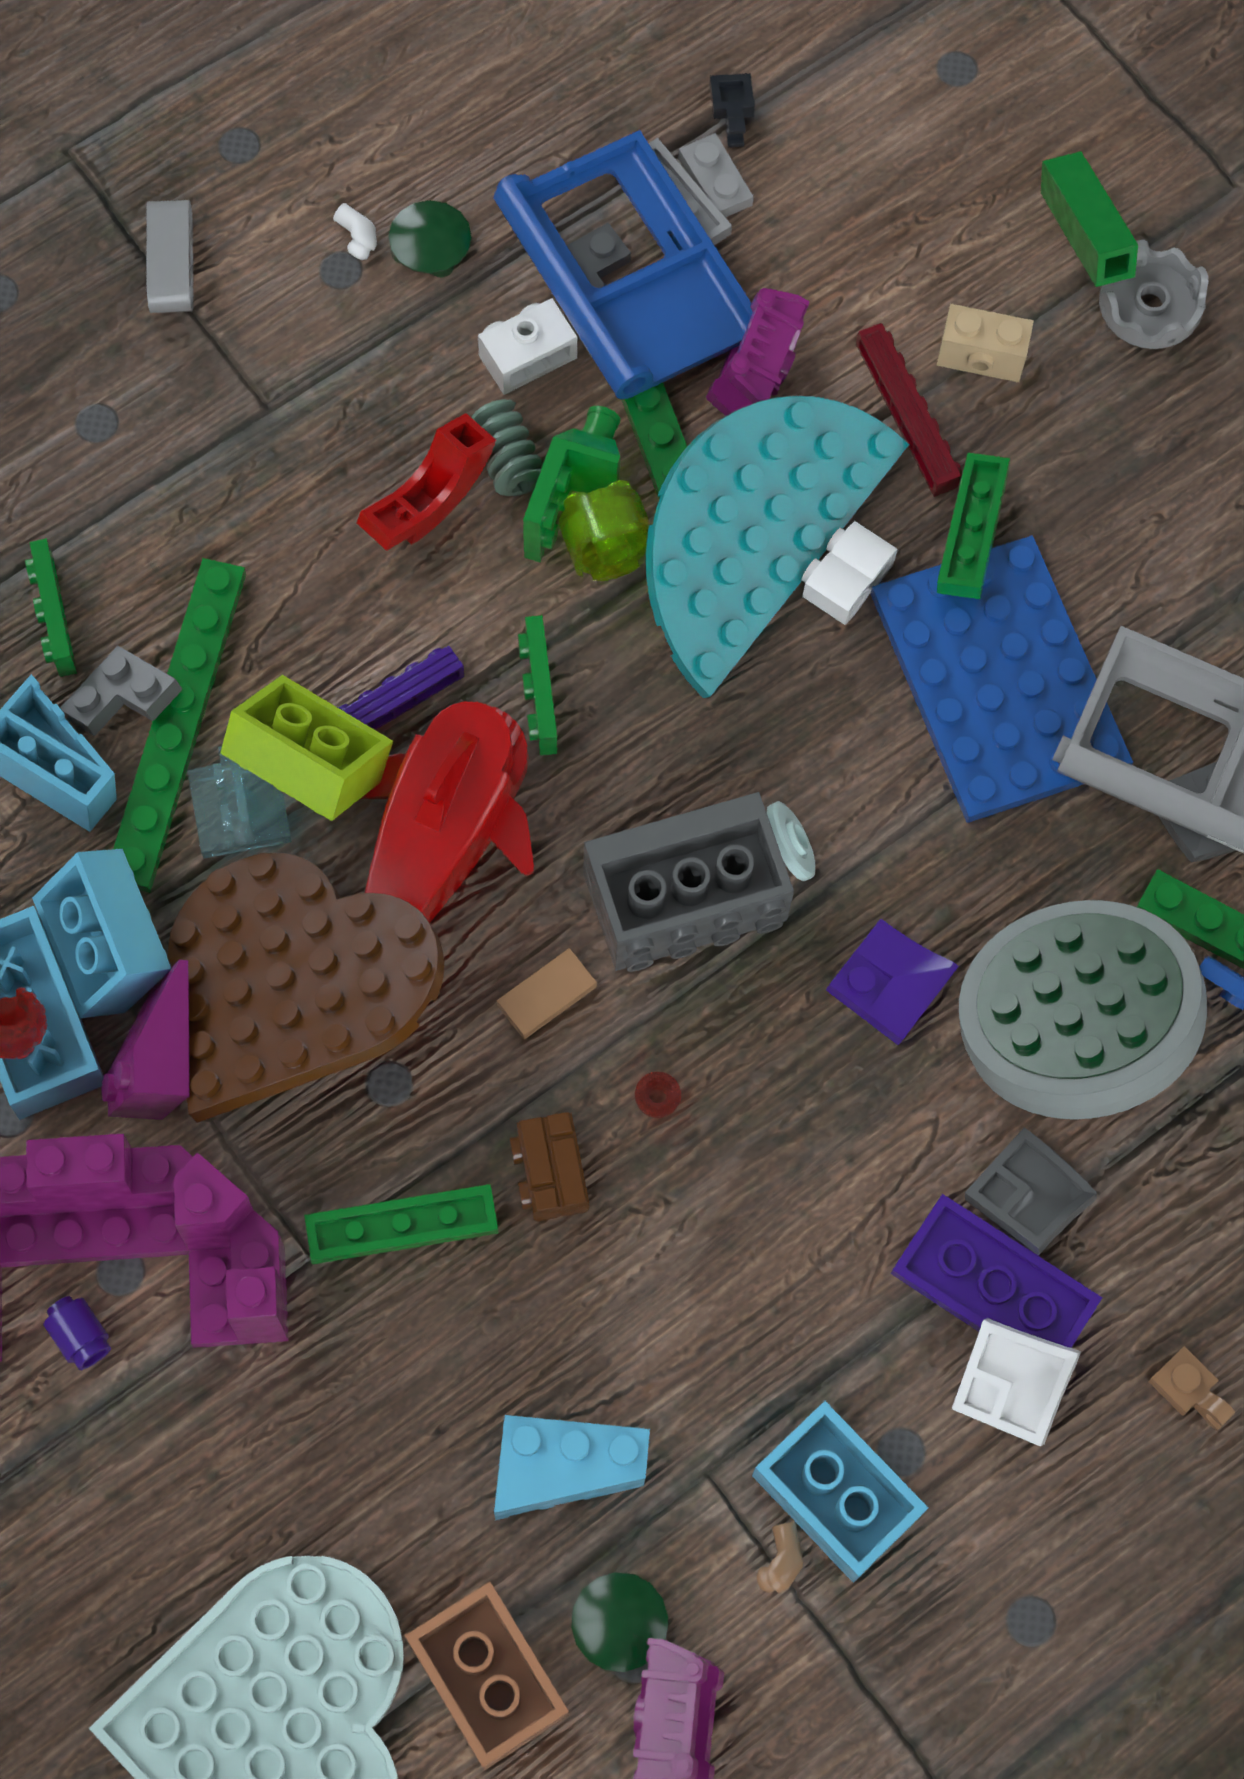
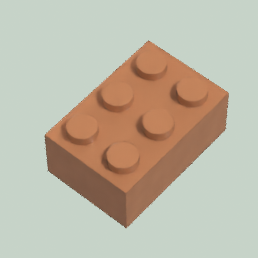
(487, 1675)

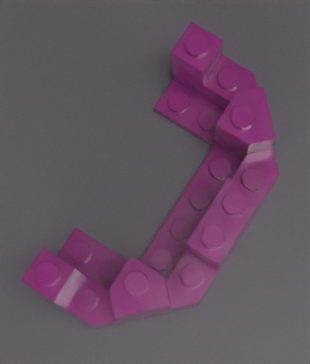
(122, 1202)

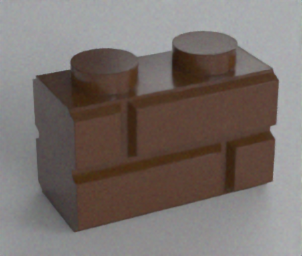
(551, 1167)

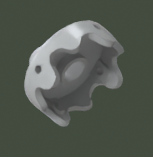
(1171, 279)

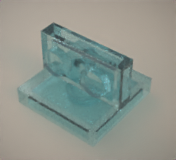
(236, 809)

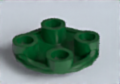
(430, 237)
(616, 1619)

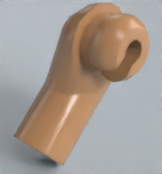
(785, 1564)

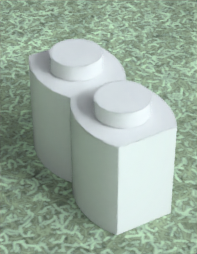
(848, 571)

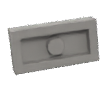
(716, 174)

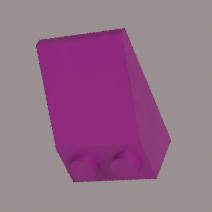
(153, 1062)

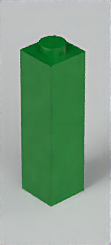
(1089, 219)

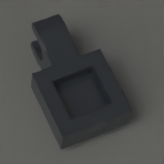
(732, 100)

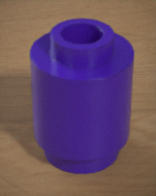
(77, 1332)

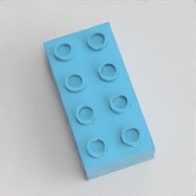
(64, 1060)

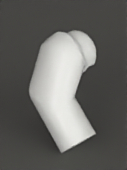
(361, 231)

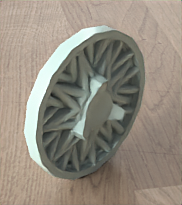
(792, 841)

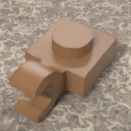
(1188, 1385)

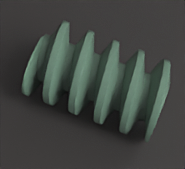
(511, 459)

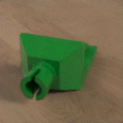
(574, 462)

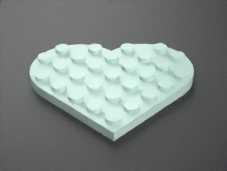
(269, 1683)

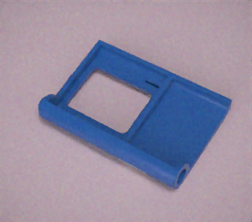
(656, 317)

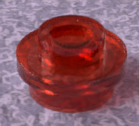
(659, 1081)

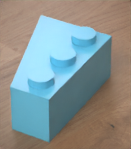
(51, 759)
(565, 1462)

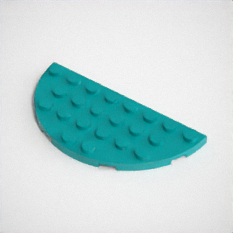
(750, 516)

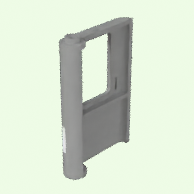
(1187, 682)

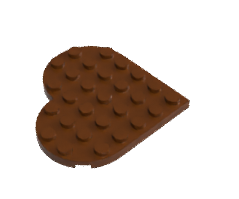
(294, 979)

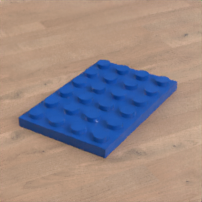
(995, 678)

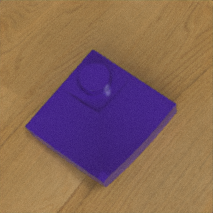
(891, 980)

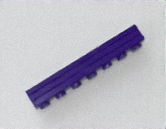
(408, 689)

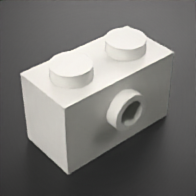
(527, 345)

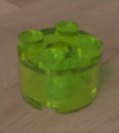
(605, 531)

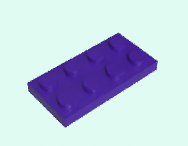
(988, 1275)

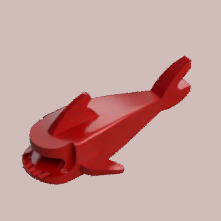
(449, 804)

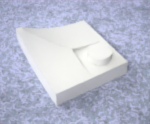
(1015, 1381)

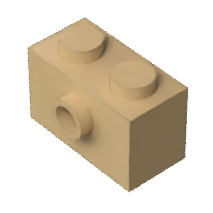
(985, 342)

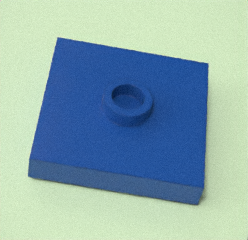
(1225, 978)

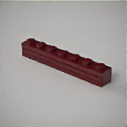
(908, 409)

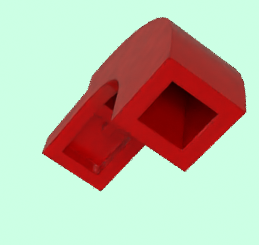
(435, 488)

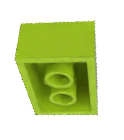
(306, 747)

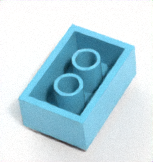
(101, 933)
(839, 1491)

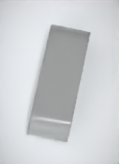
(169, 256)

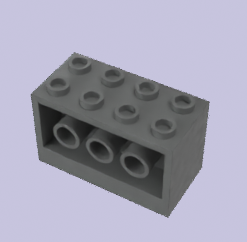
(687, 882)

